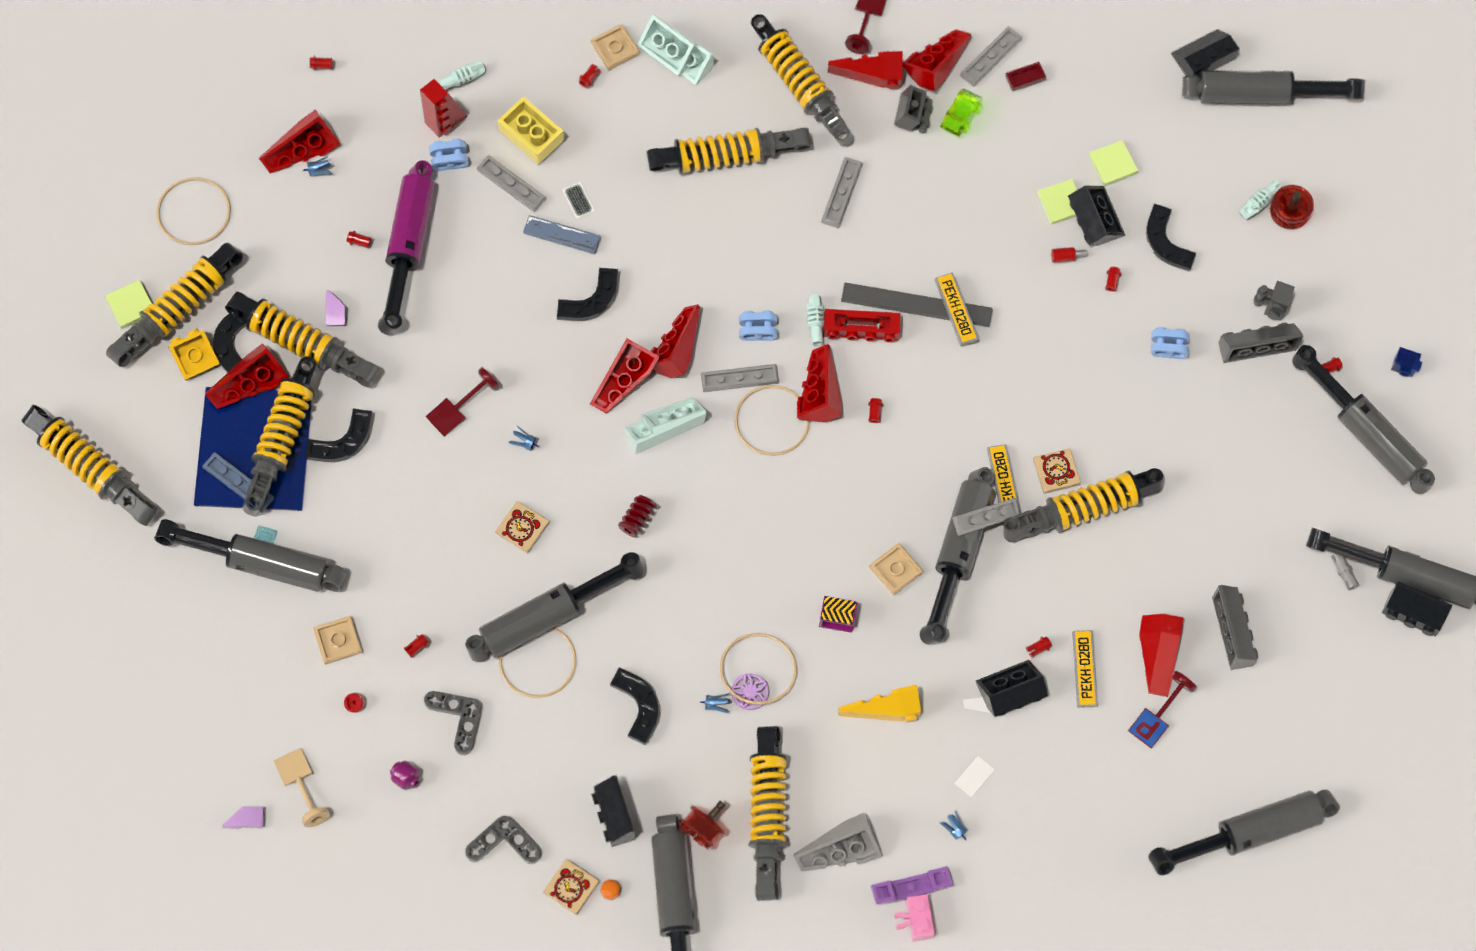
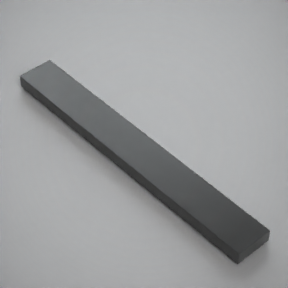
(909, 303)

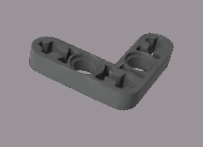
(461, 710)
(500, 835)

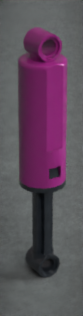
(407, 238)

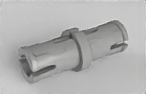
(1345, 571)

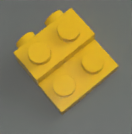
(193, 353)

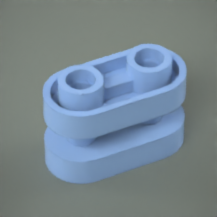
(448, 155)
(758, 326)
(1170, 343)

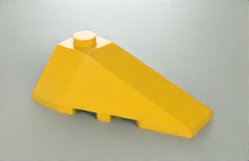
(898, 706)

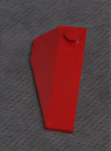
(934, 63)
(880, 70)
(303, 141)
(677, 344)
(626, 372)
(252, 375)
(821, 393)
(1159, 645)

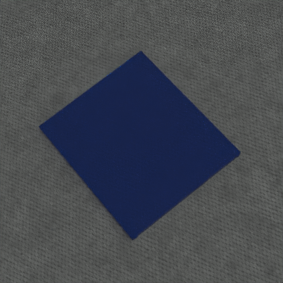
(233, 435)

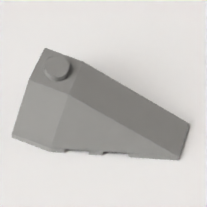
(844, 844)

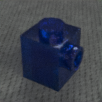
(1406, 362)

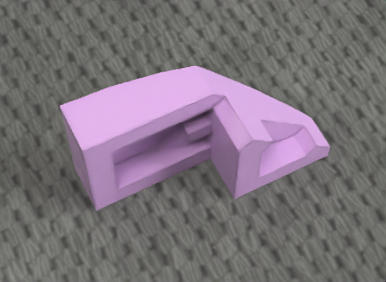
(334, 310)
(246, 817)

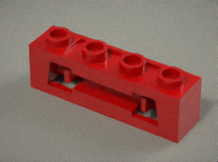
(888, 329)

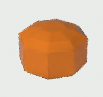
(610, 889)

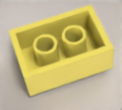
(530, 130)

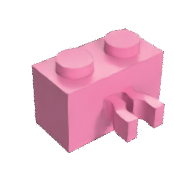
(919, 918)

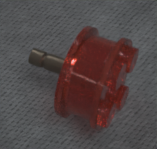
(1291, 207)
(703, 825)

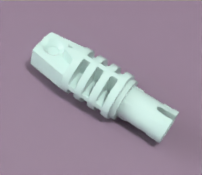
(463, 75)
(1259, 200)
(815, 319)

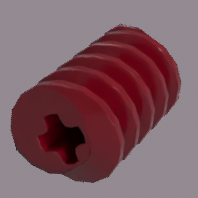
(635, 515)

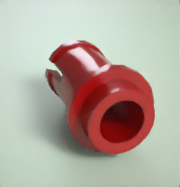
(320, 63)
(586, 79)
(358, 239)
(1112, 279)
(1333, 365)
(875, 410)
(416, 645)
(1039, 646)

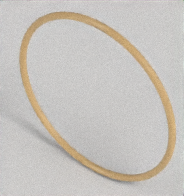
(199, 242)
(752, 448)
(551, 693)
(756, 702)

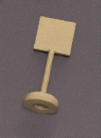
(293, 768)

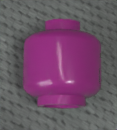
(405, 775)

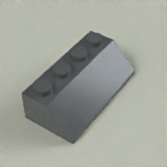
(1259, 342)
(1234, 627)

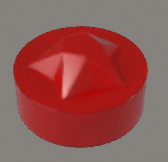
(354, 702)

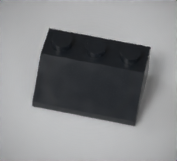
(1206, 53)
(1096, 215)
(1416, 609)
(1012, 688)
(613, 812)

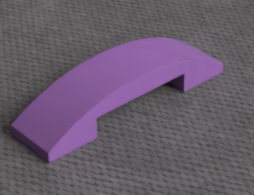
(917, 885)

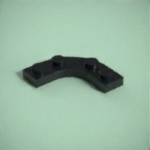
(1161, 244)
(594, 305)
(223, 341)
(347, 445)
(644, 698)

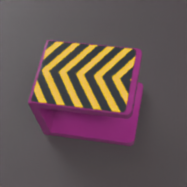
(838, 614)

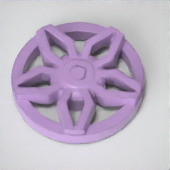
(750, 691)

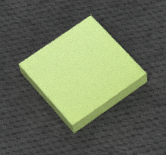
(1113, 163)
(1056, 201)
(128, 302)

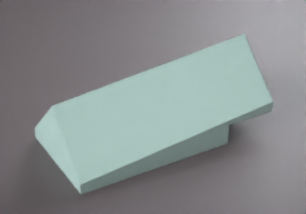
(676, 50)
(665, 424)

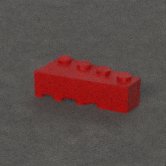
(439, 109)

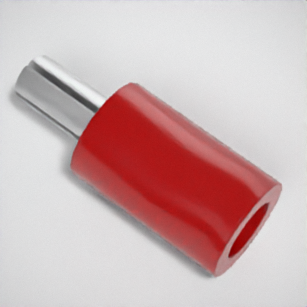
(1066, 254)

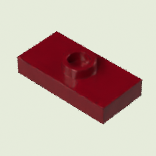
(1025, 76)

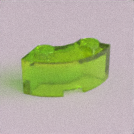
(961, 112)

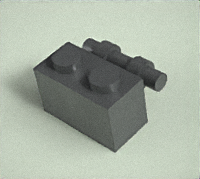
(913, 109)
(1275, 299)

